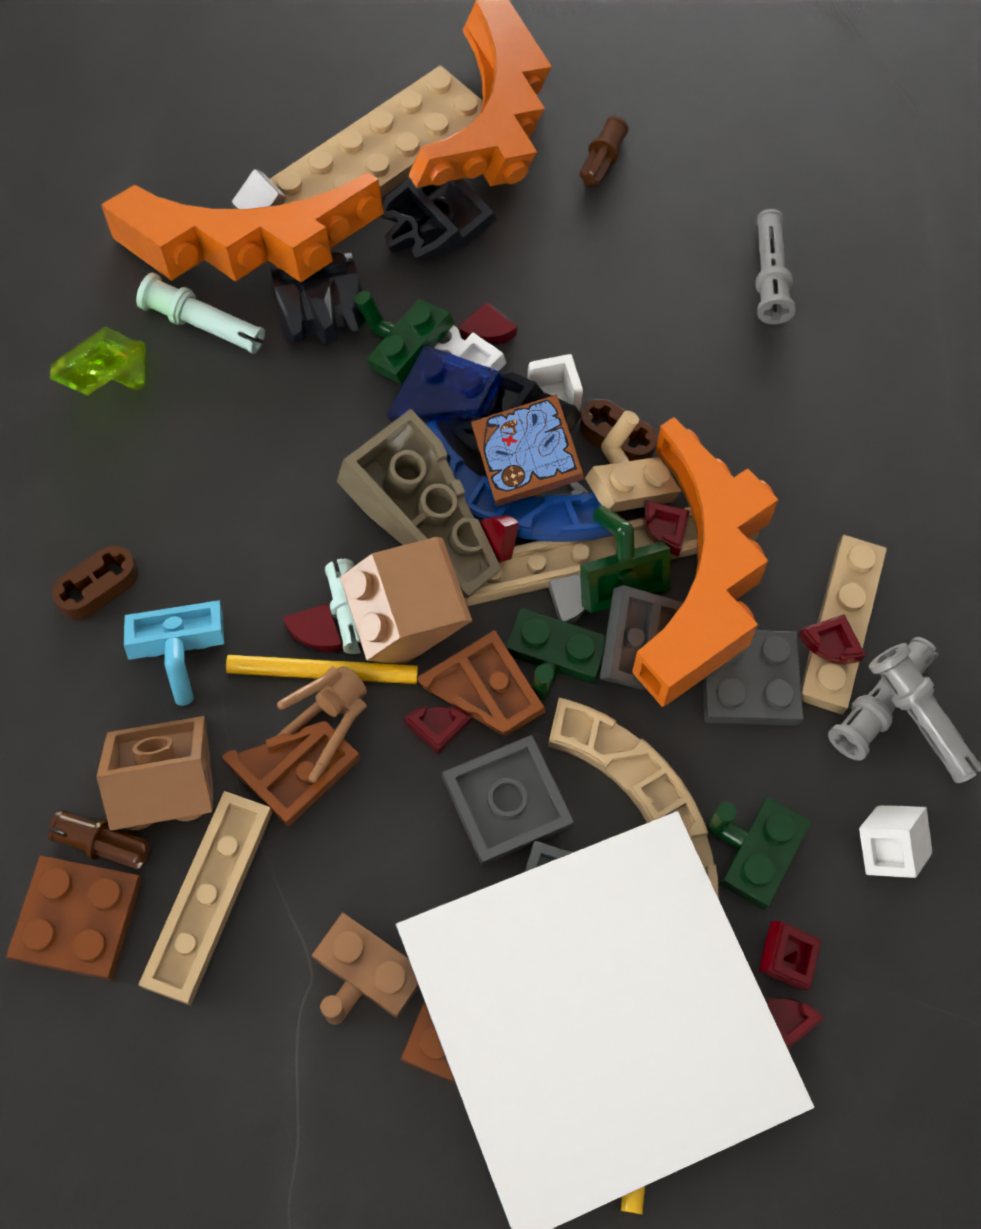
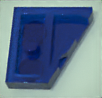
(445, 387)

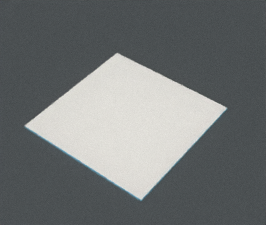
(601, 1023)

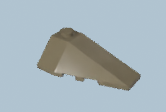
(413, 495)

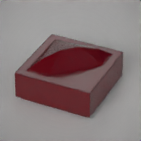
(790, 955)

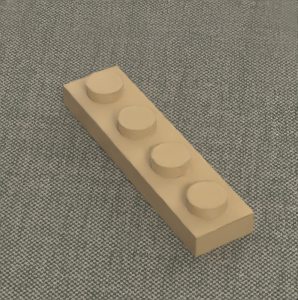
(852, 593)
(206, 898)

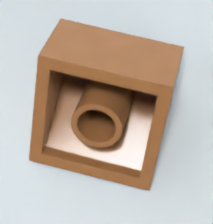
(405, 600)
(156, 774)

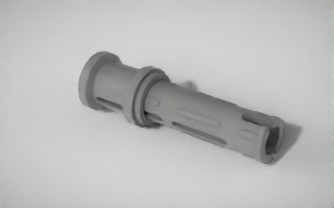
(771, 231)
(915, 695)
(874, 711)

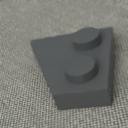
(632, 623)

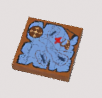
(527, 450)

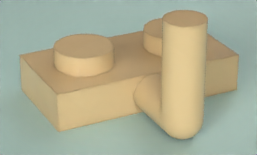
(629, 483)

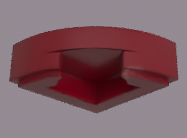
(488, 325)
(665, 524)
(501, 534)
(314, 629)
(833, 641)
(437, 725)
(793, 1018)

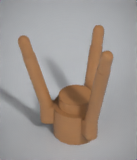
(338, 693)

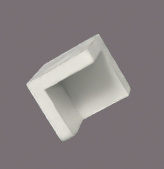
(558, 377)
(896, 841)

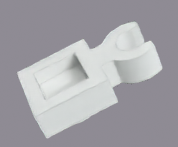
(473, 349)

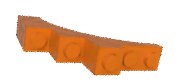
(511, 78)
(240, 240)
(710, 622)

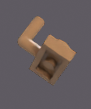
(367, 968)

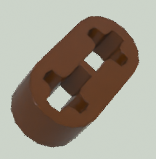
(596, 434)
(95, 582)

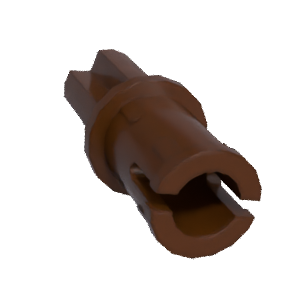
(604, 151)
(98, 840)

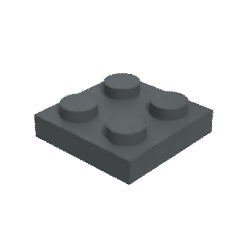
(757, 684)
(507, 800)

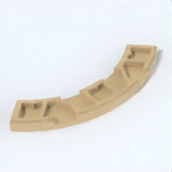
(633, 767)

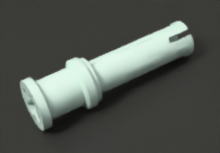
(183, 307)

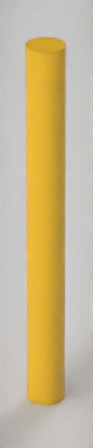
(316, 668)

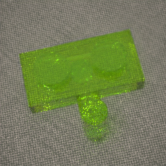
(101, 359)

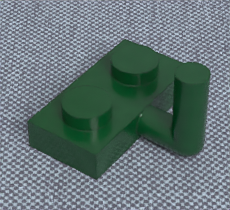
(405, 340)
(639, 568)
(555, 648)
(763, 849)

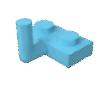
(172, 633)

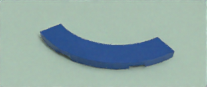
(542, 519)

